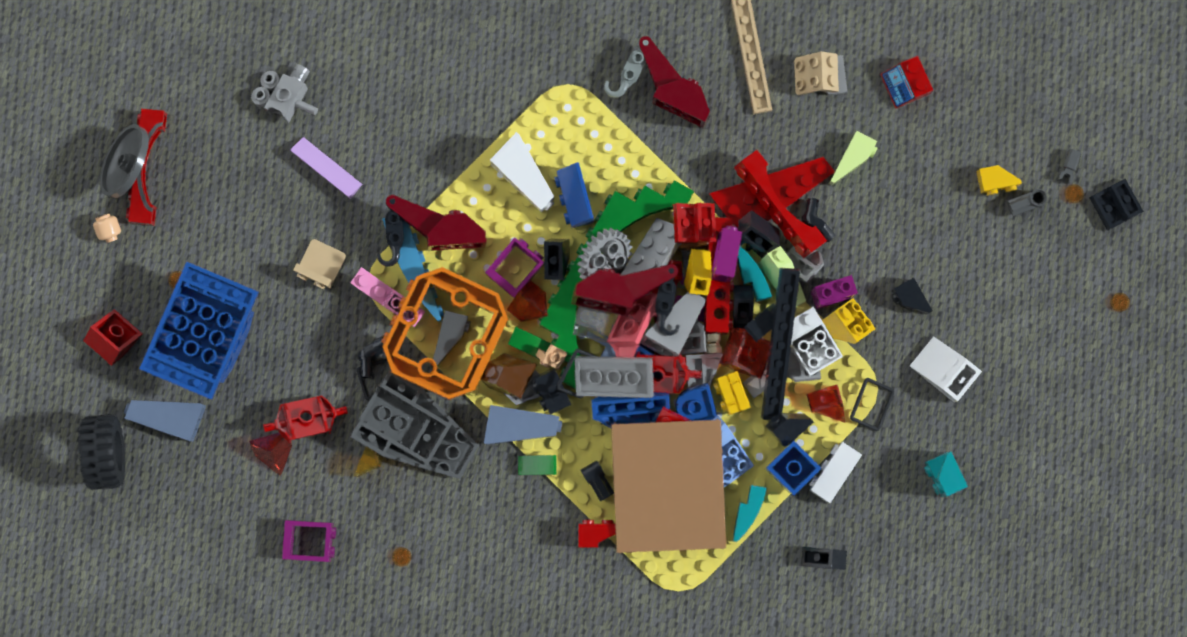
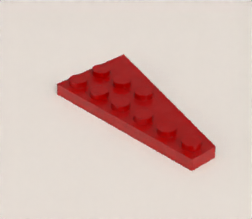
(787, 184)

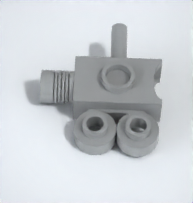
(286, 94)

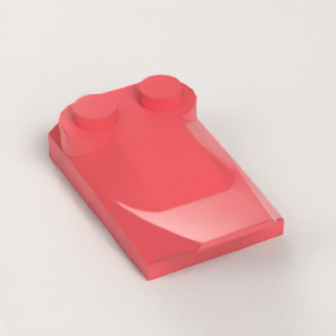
(629, 330)

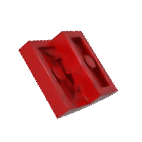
(694, 223)

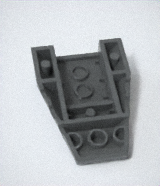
(413, 429)

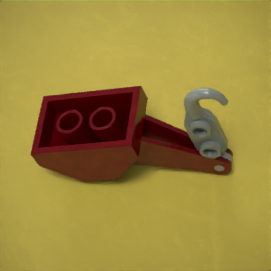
(672, 92)

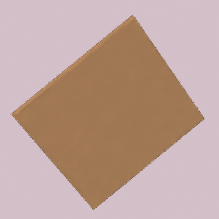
(668, 486)

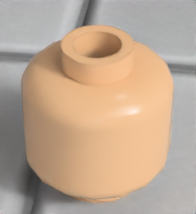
(107, 228)

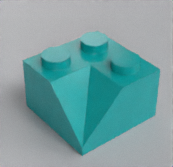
(945, 474)

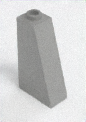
(683, 314)

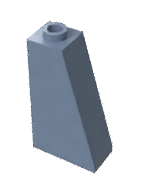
(169, 417)
(518, 425)

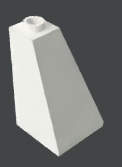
(521, 171)

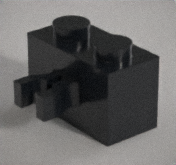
(758, 233)
(552, 399)

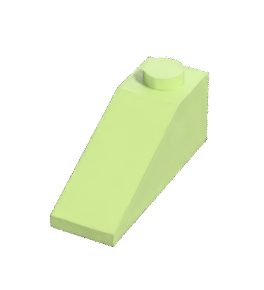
(857, 153)
(772, 263)

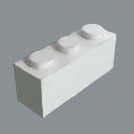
(834, 472)

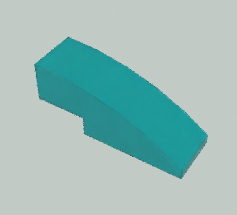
(753, 275)
(748, 512)

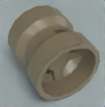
(713, 348)

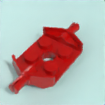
(674, 373)
(293, 427)

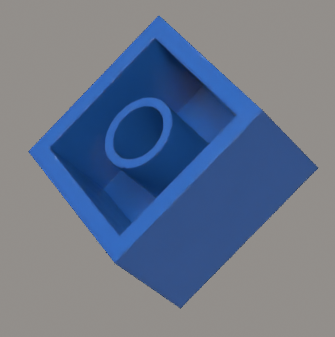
(793, 468)

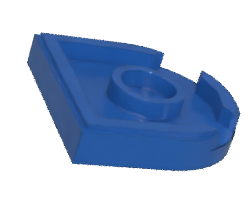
(696, 403)

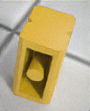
(732, 393)

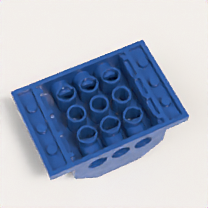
(201, 331)

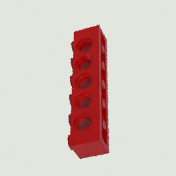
(711, 323)

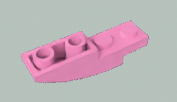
(382, 294)

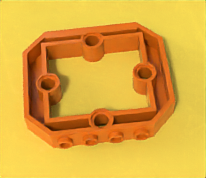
(475, 295)

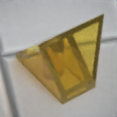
(368, 463)

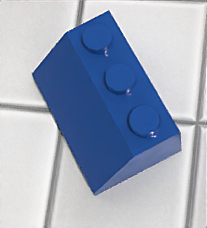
(574, 196)

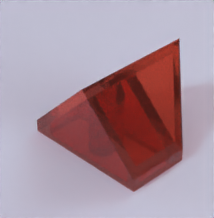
(529, 303)
(827, 403)
(272, 451)

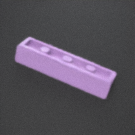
(326, 167)

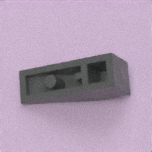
(450, 334)

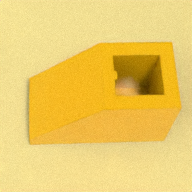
(996, 178)
(698, 272)

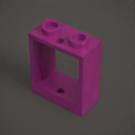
(726, 254)
(499, 280)
(834, 292)
(289, 539)

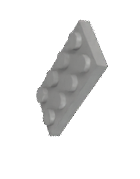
(655, 249)
(614, 376)

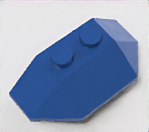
(628, 409)

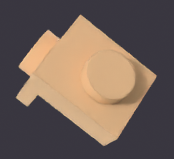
(553, 357)

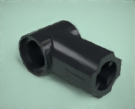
(596, 478)

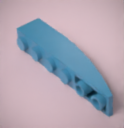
(412, 265)

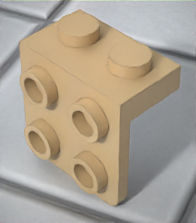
(816, 73)
(320, 264)

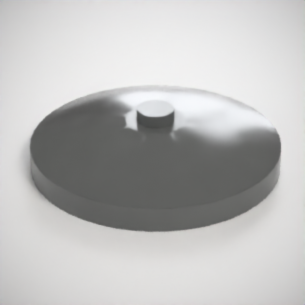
(124, 161)

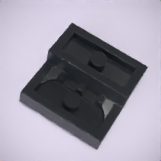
(1116, 204)

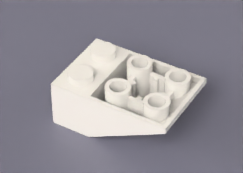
(813, 343)
(945, 369)

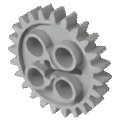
(615, 252)

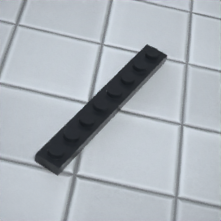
(780, 342)

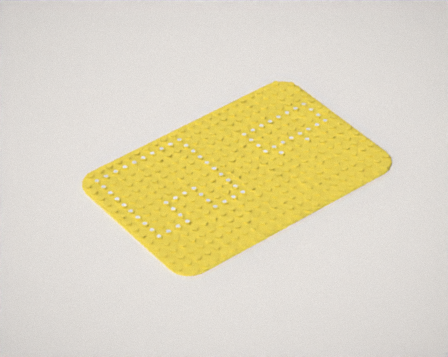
(565, 129)

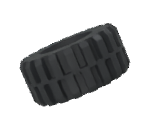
(101, 452)

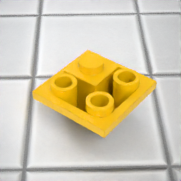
(848, 323)

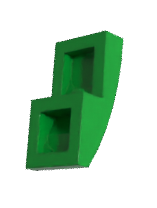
(527, 342)
(537, 465)

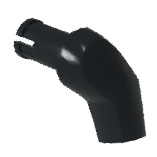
(811, 219)
(368, 354)

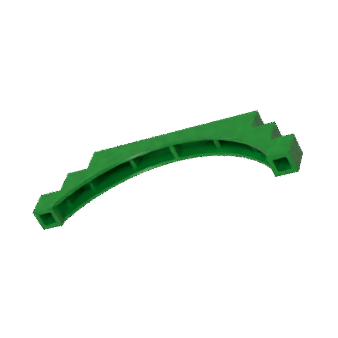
(618, 215)

